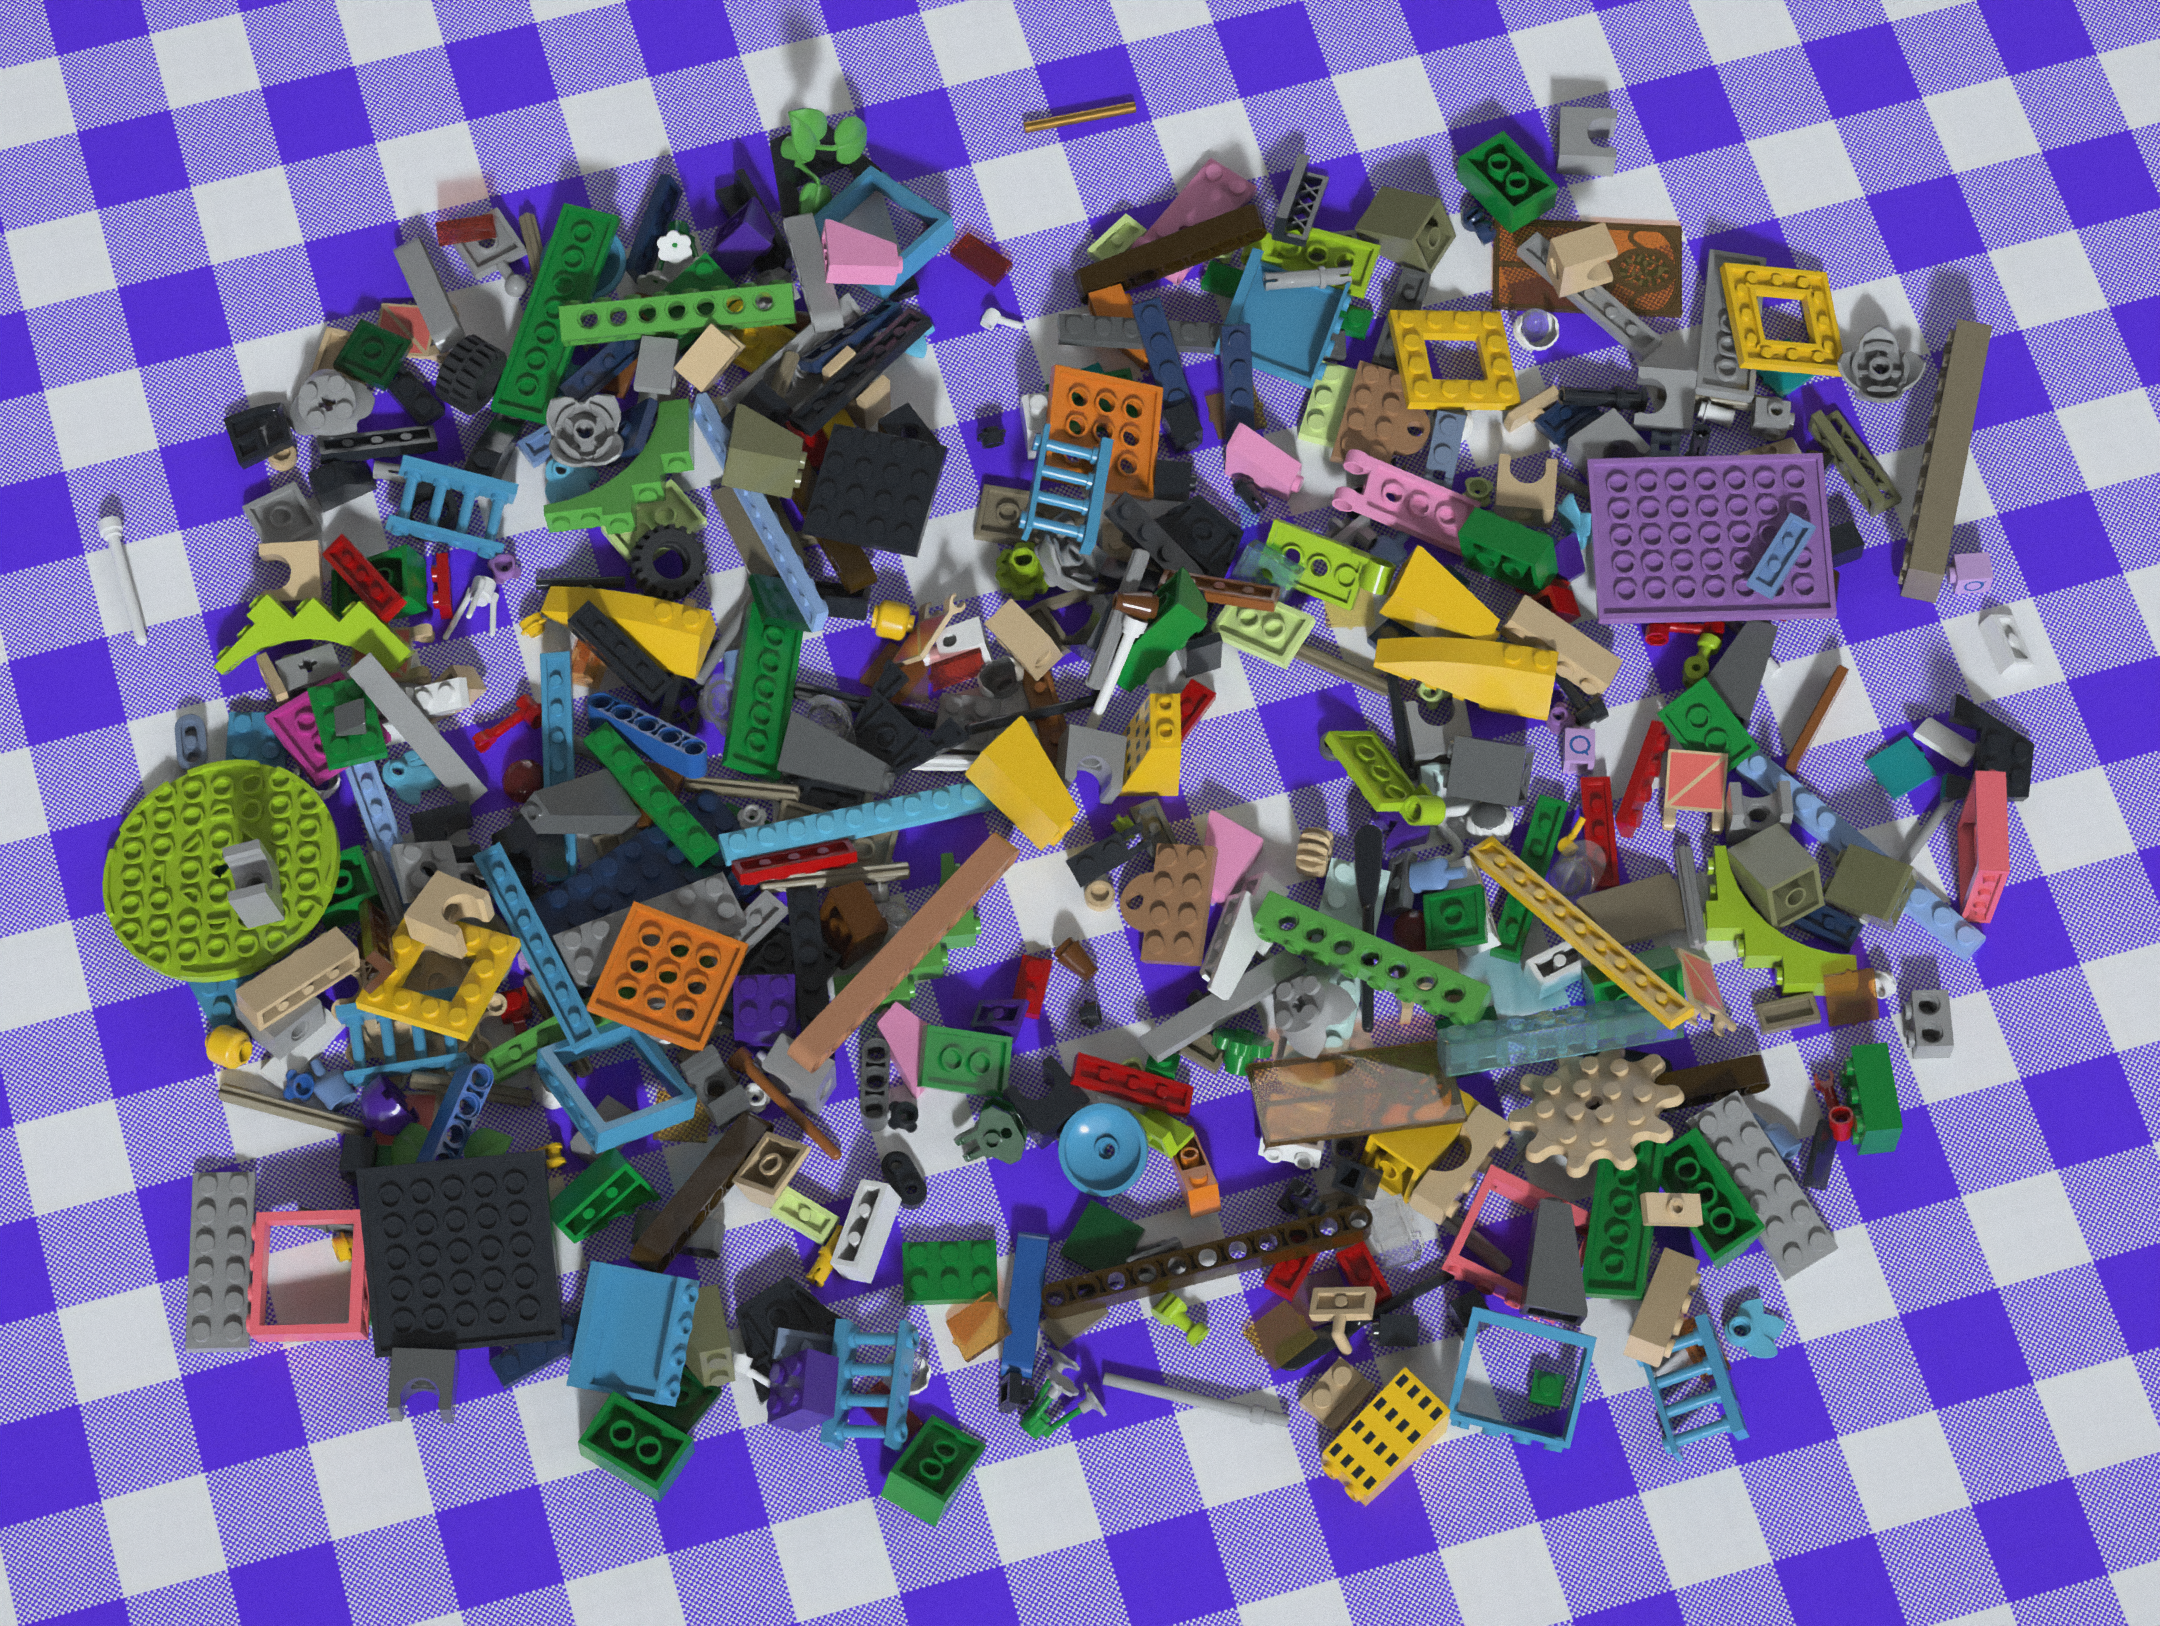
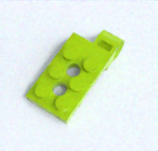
(1332, 246)
(1347, 566)
(1383, 779)

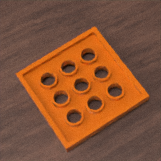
(1118, 393)
(664, 1022)

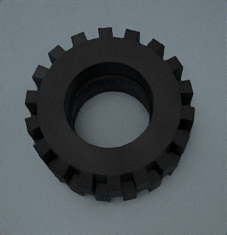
(470, 374)
(689, 552)

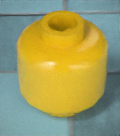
(892, 620)
(228, 1046)

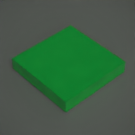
(1455, 918)

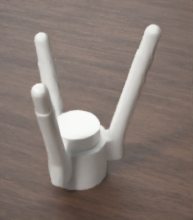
(480, 595)

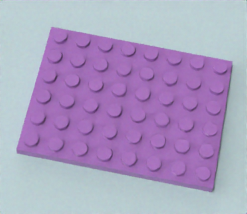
(1689, 530)

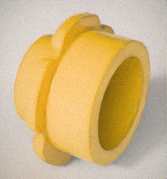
(533, 625)
(342, 1247)

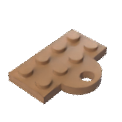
(1378, 417)
(1173, 904)

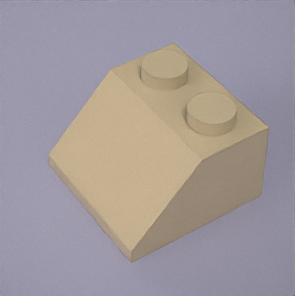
(770, 1168)

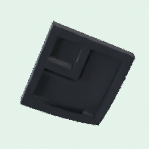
(259, 433)

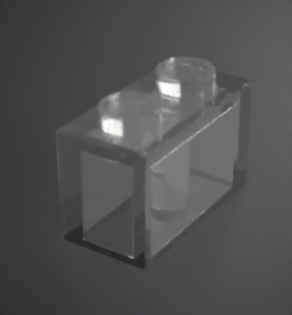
(1394, 1232)

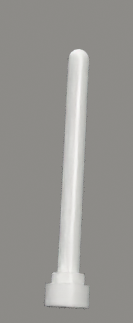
(111, 529)
(1132, 629)

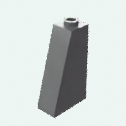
(1742, 668)
(825, 757)
(582, 806)
(1553, 1270)

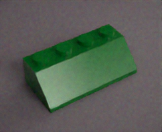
(1178, 617)
(1727, 1216)

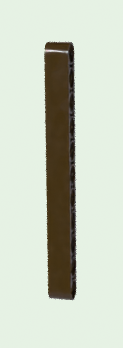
(1195, 1272)

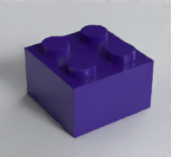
(764, 1009)
(802, 1390)

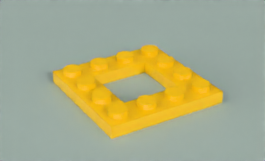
(1742, 286)
(1421, 391)
(457, 1019)

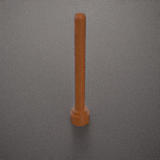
(744, 1063)

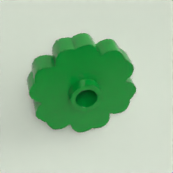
(1241, 1048)

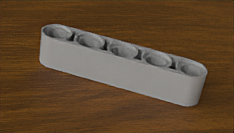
(809, 265)
(429, 294)

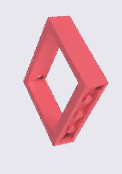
(1983, 846)
(1523, 1194)
(257, 1290)

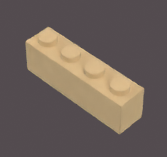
(1579, 656)
(297, 978)
(1662, 1307)

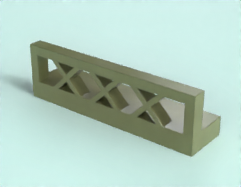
(1851, 467)

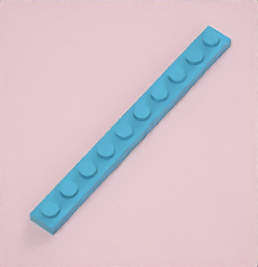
(856, 821)

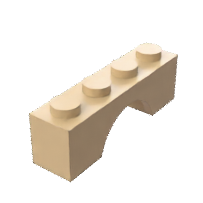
(1440, 1191)

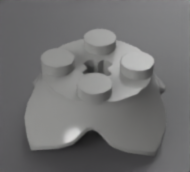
(1880, 352)
(326, 385)
(597, 415)
(1063, 562)
(1306, 1010)

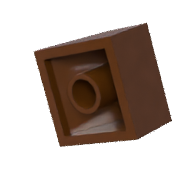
(852, 922)

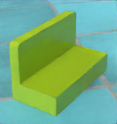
(1164, 1131)

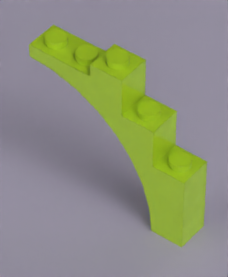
(316, 621)
(1760, 945)

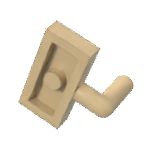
(1342, 1305)

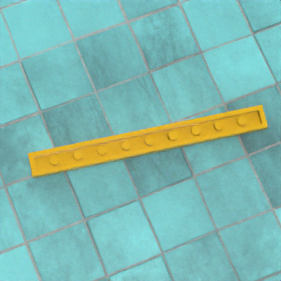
(1582, 933)

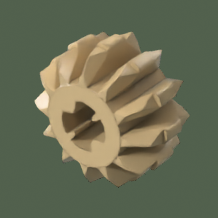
(1314, 852)

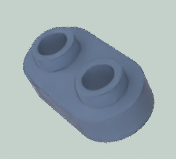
(192, 745)

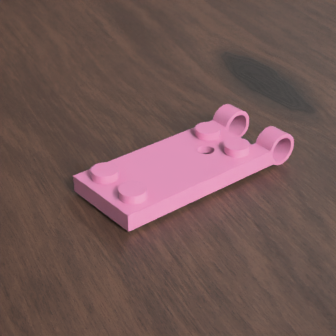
(1207, 195)
(1419, 504)

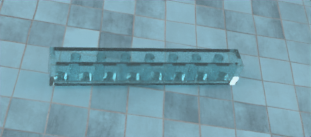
(1549, 1036)

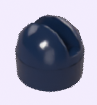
(1478, 216)
(1483, 232)

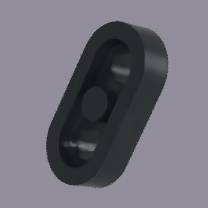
(904, 1178)

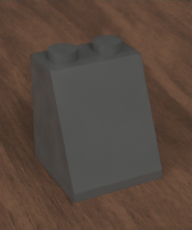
(1489, 770)

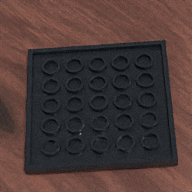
(460, 1253)

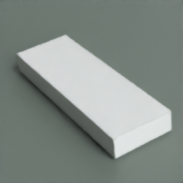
(304, 1053)

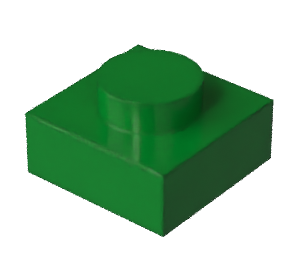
(1165, 1068)
(1547, 1389)

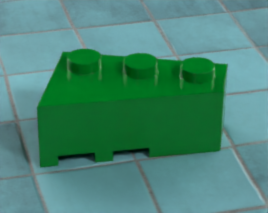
(599, 1195)

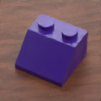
(742, 239)

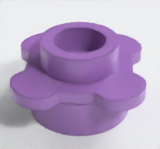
(500, 561)
(1558, 726)

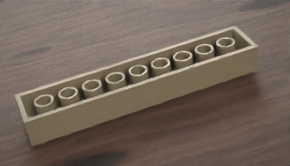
(1944, 461)

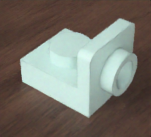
(1432, 775)

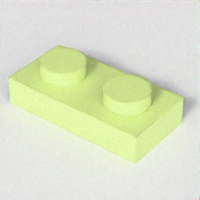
(1116, 239)
(804, 1216)

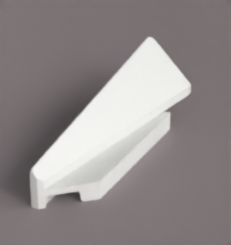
(1235, 936)

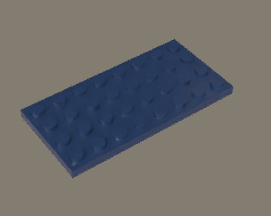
(638, 872)

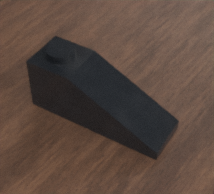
(496, 446)

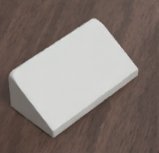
(2005, 643)
(1945, 742)

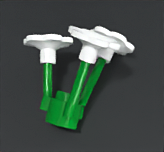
(674, 247)

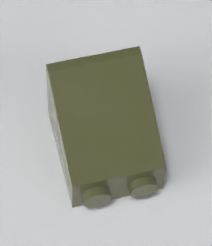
(1408, 228)
(762, 455)
(1777, 875)
(1870, 886)
(708, 1343)

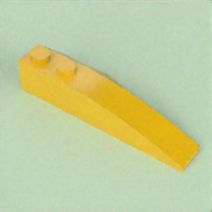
(666, 631)
(1489, 673)

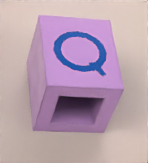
(1970, 573)
(1578, 750)

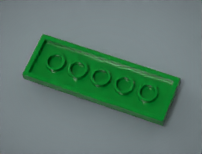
(761, 697)
(1617, 1240)

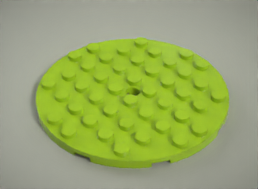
(164, 864)

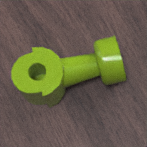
(1697, 666)
(1172, 1311)

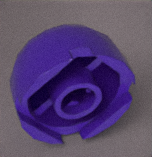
(386, 1107)

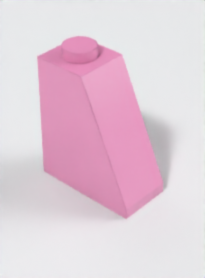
(857, 256)
(1263, 462)
(1236, 854)
(904, 1036)

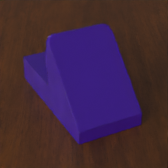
(1568, 557)
(1402, 833)
(1000, 1016)

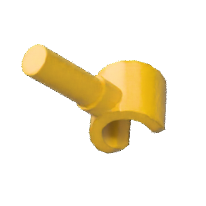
(1567, 840)

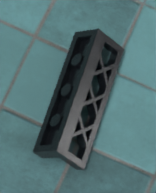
(737, 195)
(1292, 204)
(620, 654)
(676, 694)

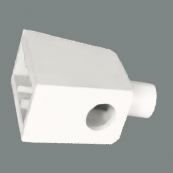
(1033, 417)
(960, 639)

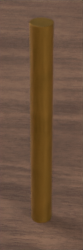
(1079, 117)

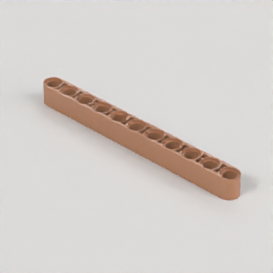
(903, 953)

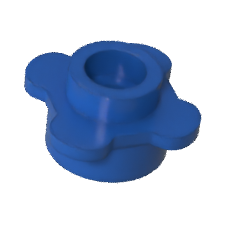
(306, 1085)

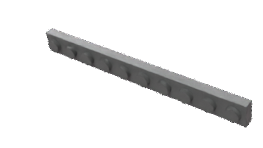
(1123, 333)

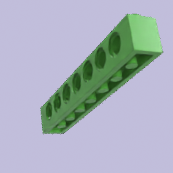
(750, 316)
(1280, 910)

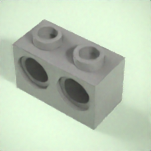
(1934, 1024)

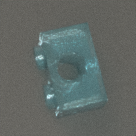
(1284, 571)

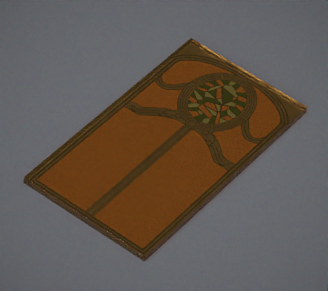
(1644, 272)
(1353, 1094)

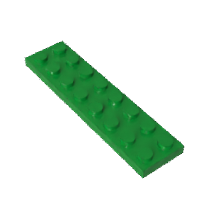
(566, 274)

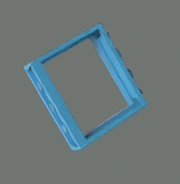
(921, 249)
(603, 1135)
(1520, 1433)

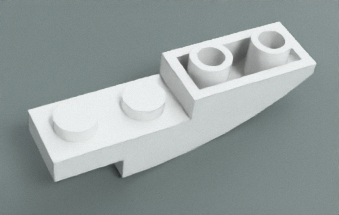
(436, 698)

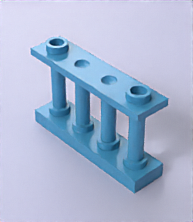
(443, 479)
(1088, 507)
(361, 1076)
(845, 1344)
(1722, 1392)

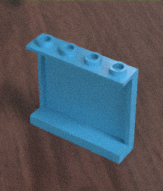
(1287, 325)
(633, 1333)

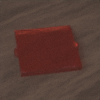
(956, 669)

